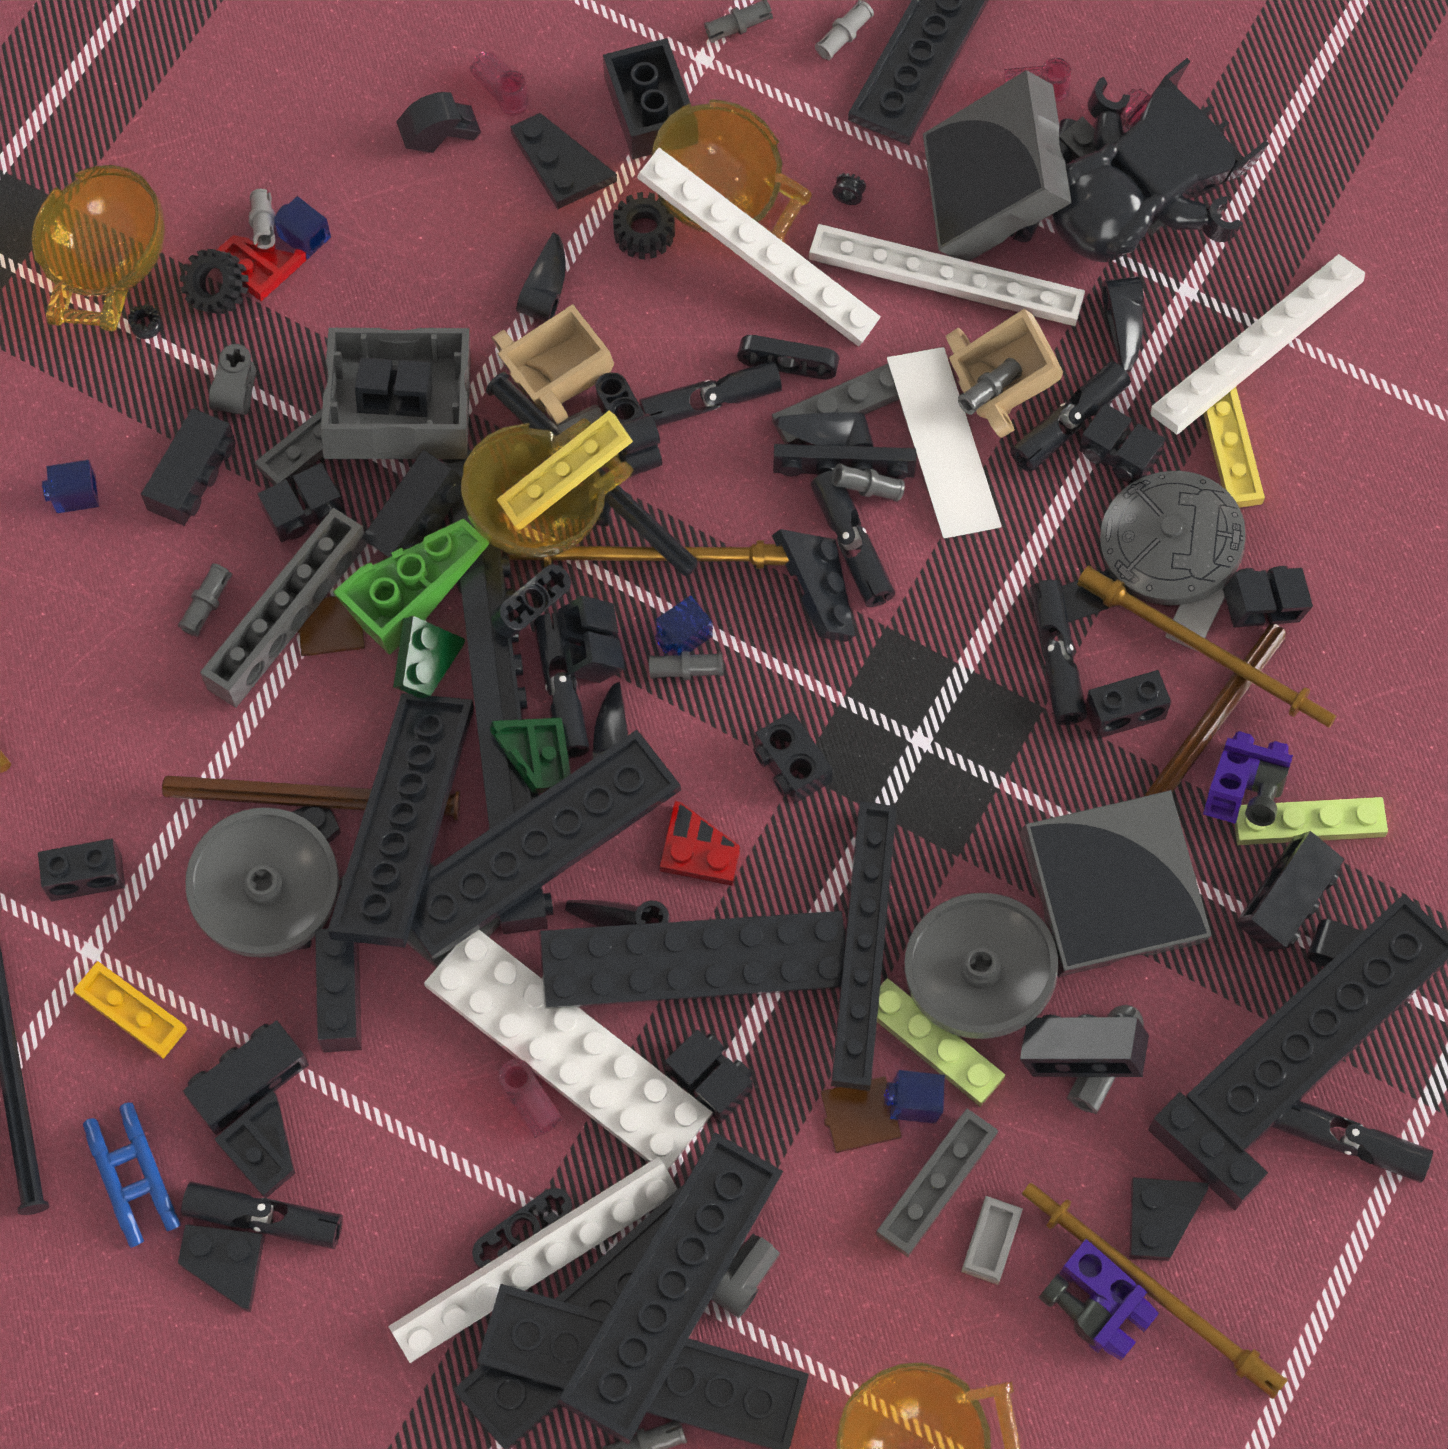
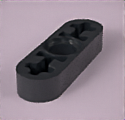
(803, 361)
(518, 602)
(523, 1214)

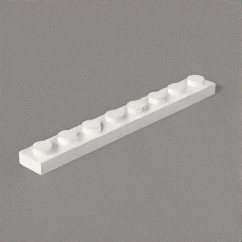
(758, 247)
(946, 274)
(1257, 344)
(534, 1259)

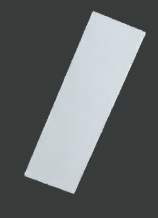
(943, 442)

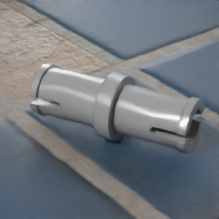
(844, 29)
(262, 218)

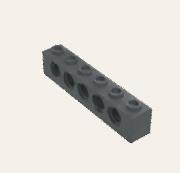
(284, 608)

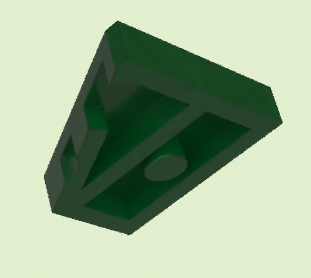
(424, 656)
(535, 750)

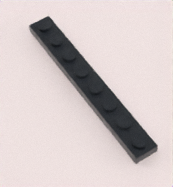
(864, 947)

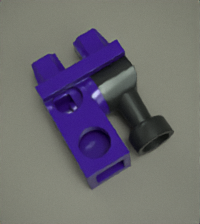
(1249, 768)
(1110, 1302)

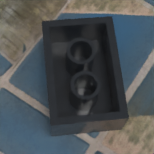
(644, 91)

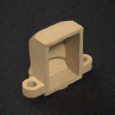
(1016, 339)
(555, 361)

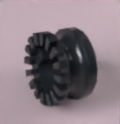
(849, 189)
(152, 315)

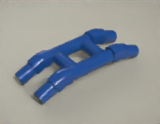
(152, 1180)

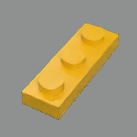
(130, 1009)

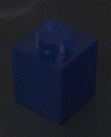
(302, 226)
(71, 486)
(683, 627)
(916, 1096)

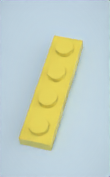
(1234, 451)
(564, 470)

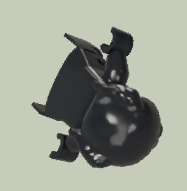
(1149, 173)

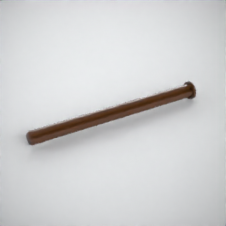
(1216, 713)
(278, 793)

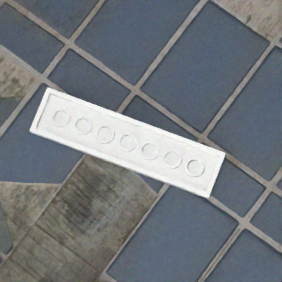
(568, 1050)

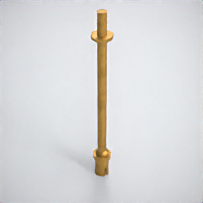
(757, 554)
(1115, 594)
(1244, 1361)

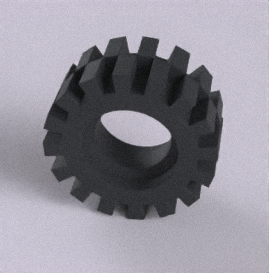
(643, 242)
(196, 281)

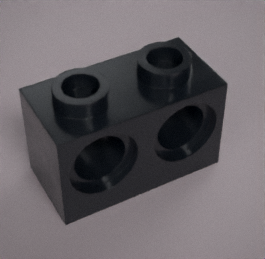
(1127, 704)
(799, 755)
(81, 870)

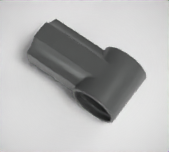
(745, 1274)

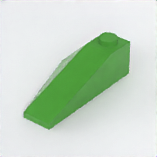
(409, 582)

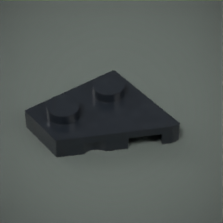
(1161, 1215)
(223, 1260)

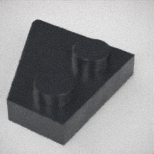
(260, 1145)

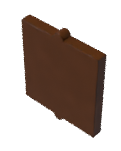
(330, 630)
(859, 1116)

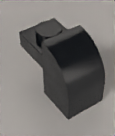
(433, 119)

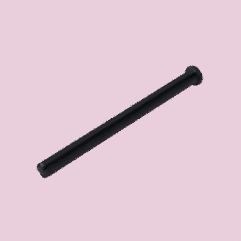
(616, 498)
(17, 1110)

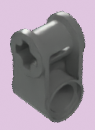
(233, 381)

